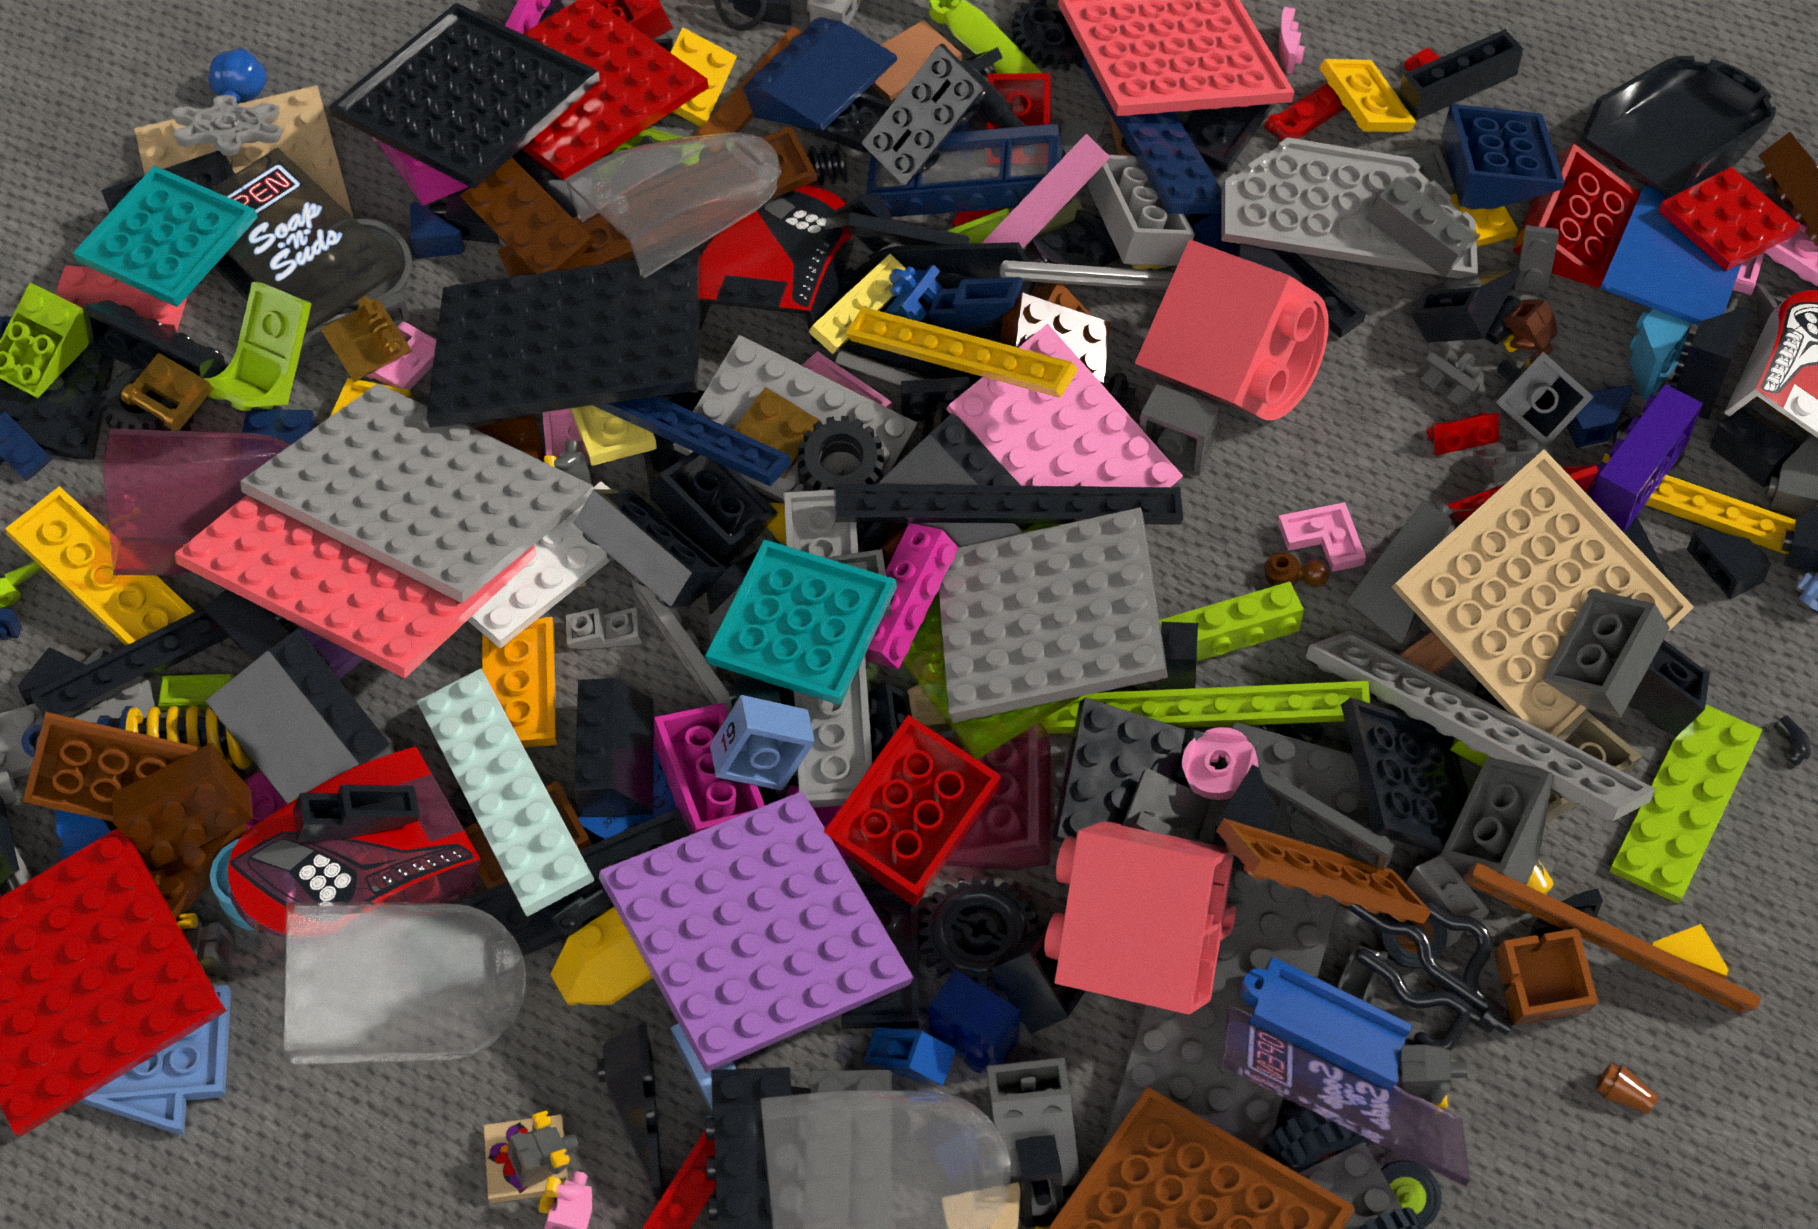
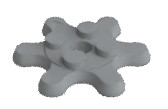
(227, 125)

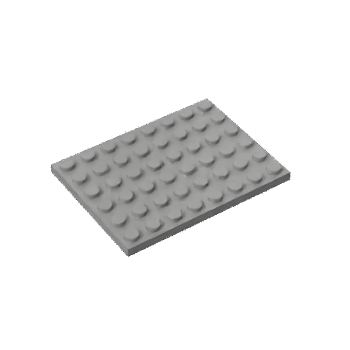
(416, 496)

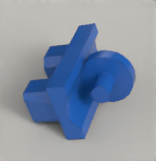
(909, 287)

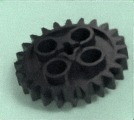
(1045, 36)

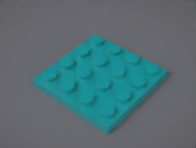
(165, 235)
(801, 622)

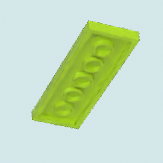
(1686, 803)

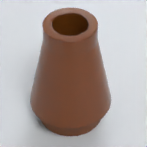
(1625, 1088)

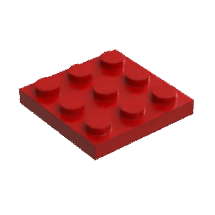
(1729, 218)

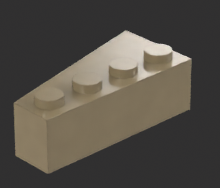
(1598, 741)

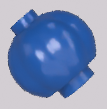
(237, 75)

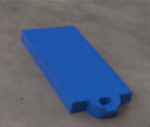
(1326, 1021)

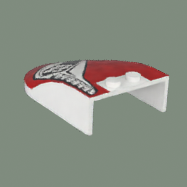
(1785, 363)

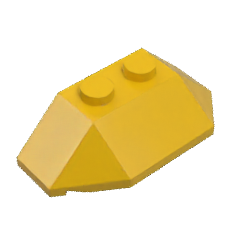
(599, 963)

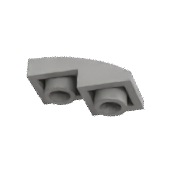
(598, 630)

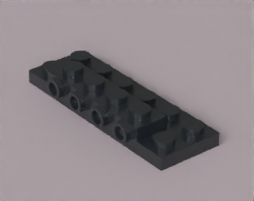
(739, 1145)

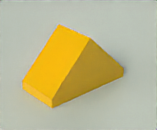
(1696, 948)

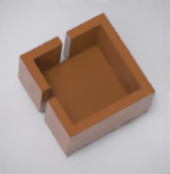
(1547, 981)

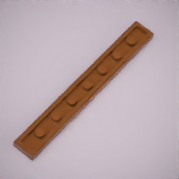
(1612, 939)

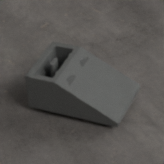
(1034, 1101)

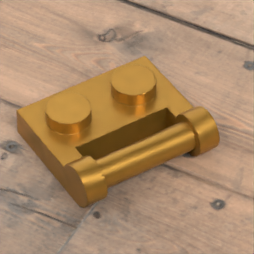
(172, 383)

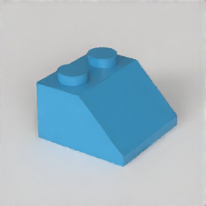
(1656, 349)

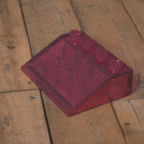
(1016, 821)

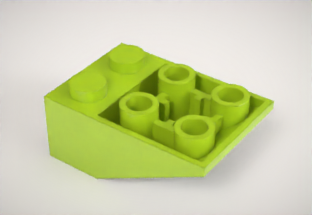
(41, 340)

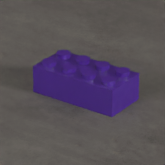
(1645, 455)

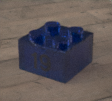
(974, 1022)

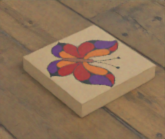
(501, 1177)

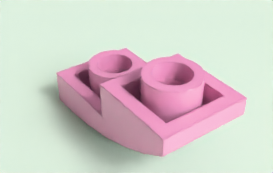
(1289, 41)

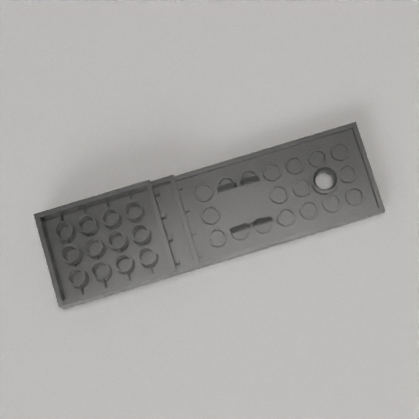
(1185, 1052)

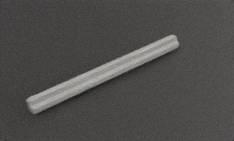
(1086, 275)

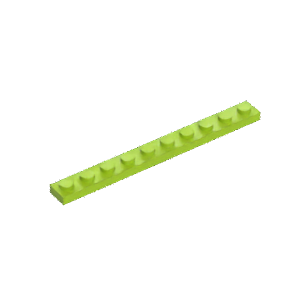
(1225, 705)

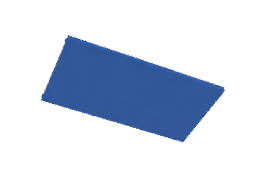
(1665, 268)

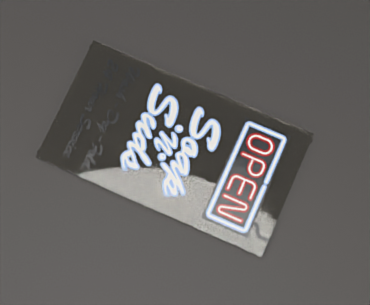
(304, 239)

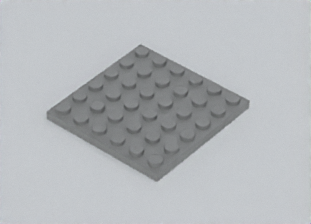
(1050, 616)

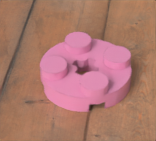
(1209, 748)

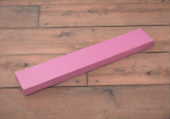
(1051, 193)

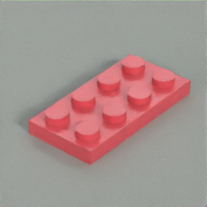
(88, 286)

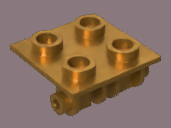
(366, 339)

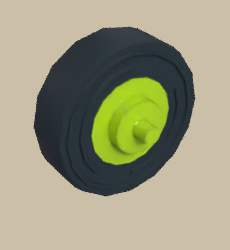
(1414, 1188)

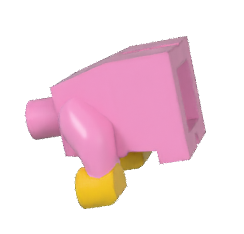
(573, 1202)

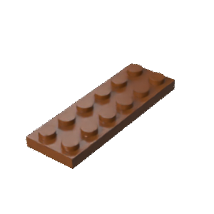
(1321, 872)

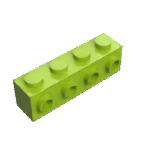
(1244, 620)

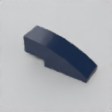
(974, 302)

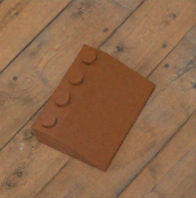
(86, 762)

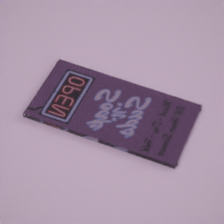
(1384, 1116)

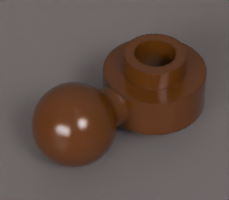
(1314, 573)

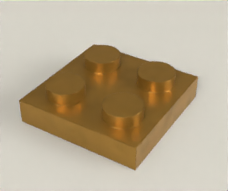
(776, 424)

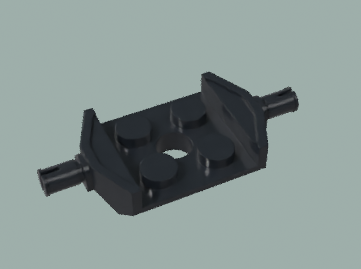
(1076, 243)

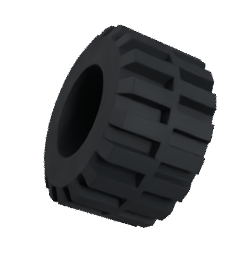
(123, 416)
(839, 437)

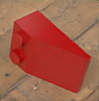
(1028, 95)

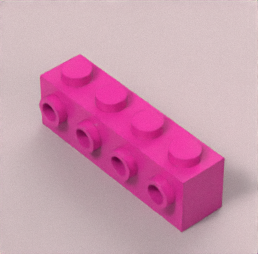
(918, 570)

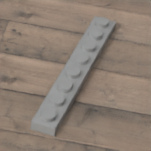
(686, 648)

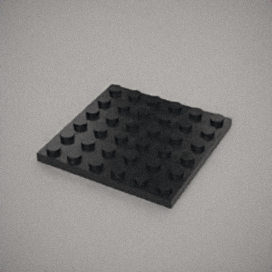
(464, 94)

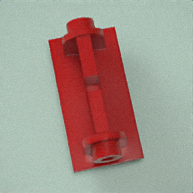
(1464, 433)

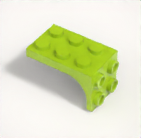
(266, 351)

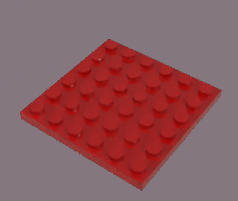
(635, 87)
(90, 980)

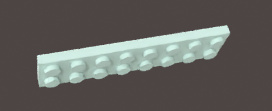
(505, 792)

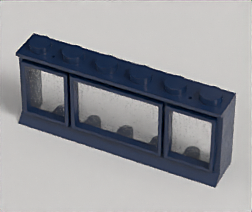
(973, 172)

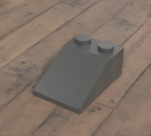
(1502, 820)

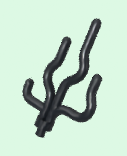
(1469, 1002)

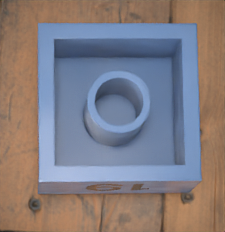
(761, 743)

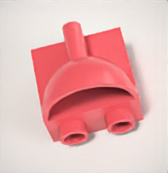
(1237, 333)
(1141, 916)

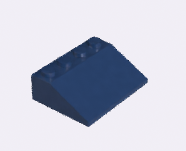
(817, 75)
(1499, 156)

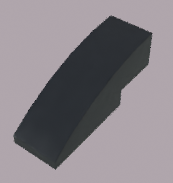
(354, 811)

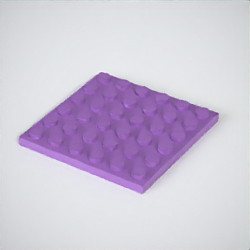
(754, 930)

